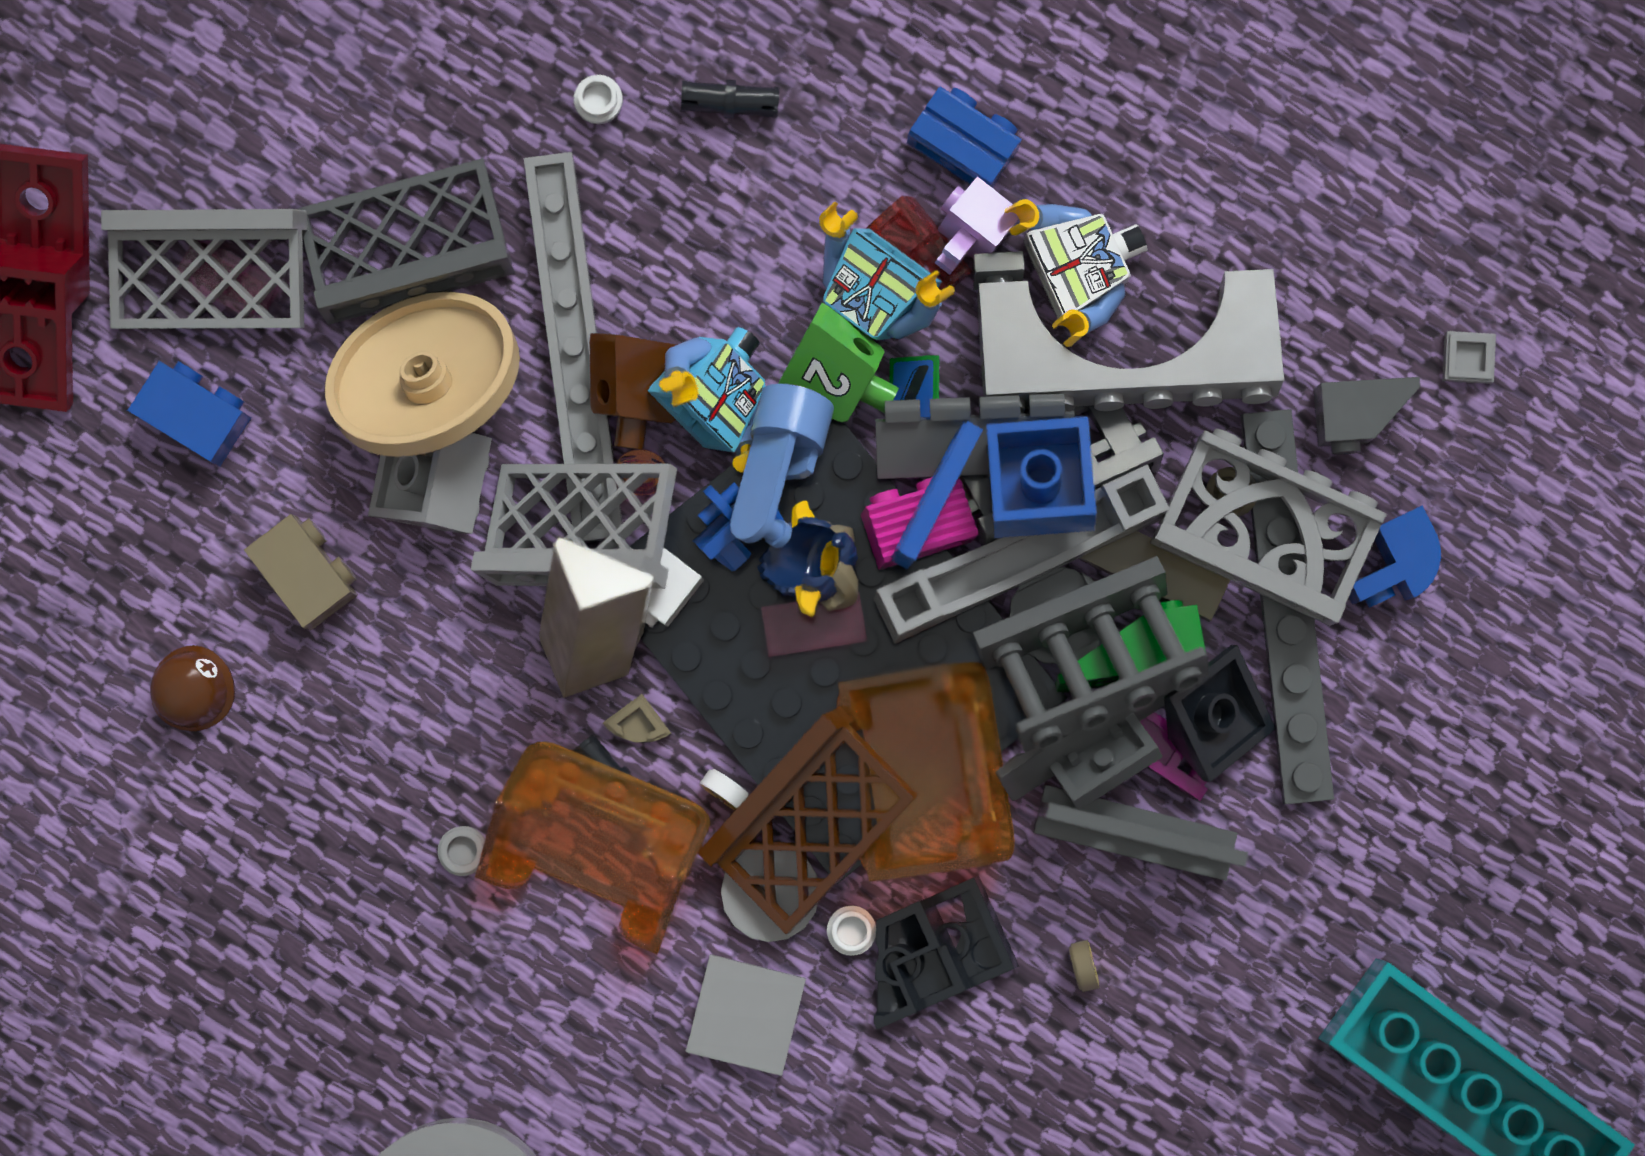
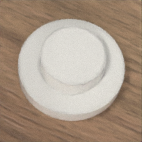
(598, 99)
(851, 930)

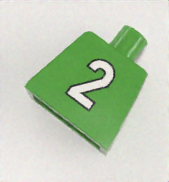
(839, 365)

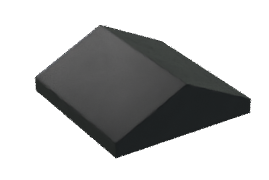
(1218, 716)

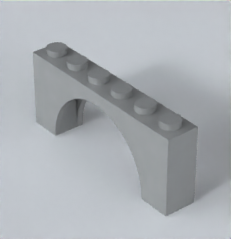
(1231, 361)

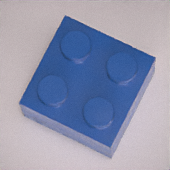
(1041, 477)

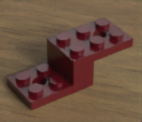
(41, 272)

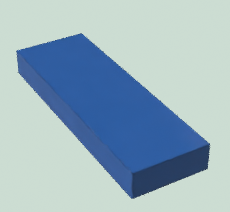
(936, 494)

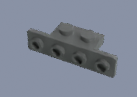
(1087, 761)

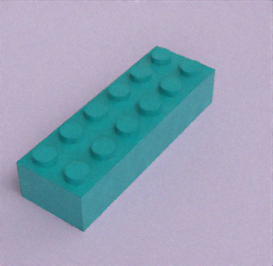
(1460, 1074)

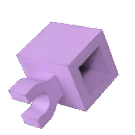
(973, 223)

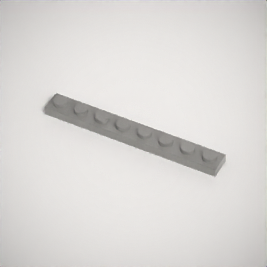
(569, 322)

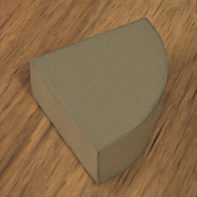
(637, 722)

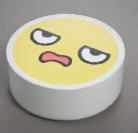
(723, 789)

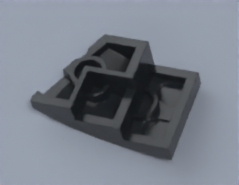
(919, 958)

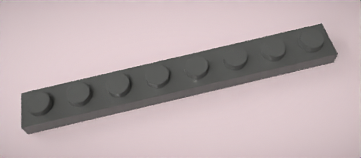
(1288, 633)

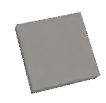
(745, 1015)

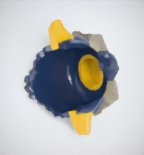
(814, 563)

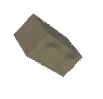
(302, 571)

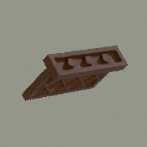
(776, 792)

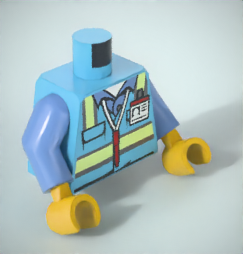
(875, 282)
(713, 391)

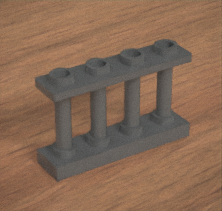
(1092, 608)

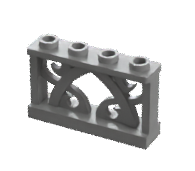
(1302, 588)

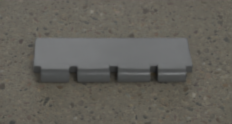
(915, 444)

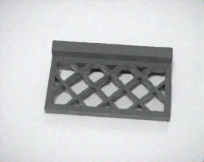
(405, 280)
(1139, 834)

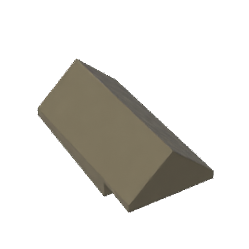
(591, 617)

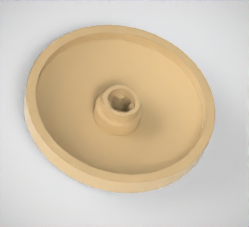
(422, 374)

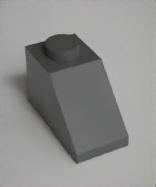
(1358, 410)

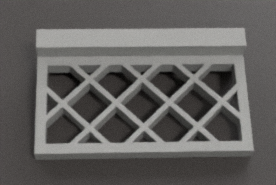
(205, 225)
(531, 566)

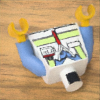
(1077, 262)

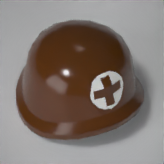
(192, 689)

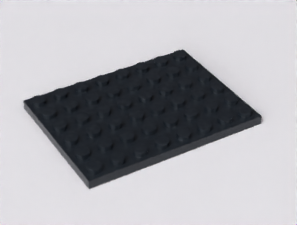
(769, 703)

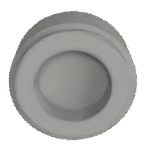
(461, 850)

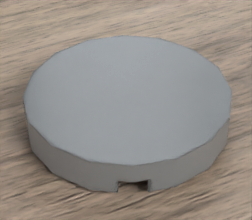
(747, 914)

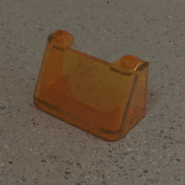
(944, 742)
(596, 834)

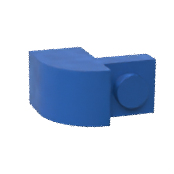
(1411, 558)

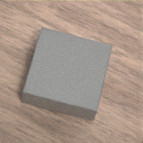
(1469, 357)

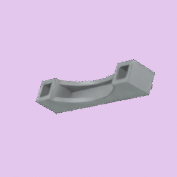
(1008, 562)

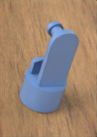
(785, 444)

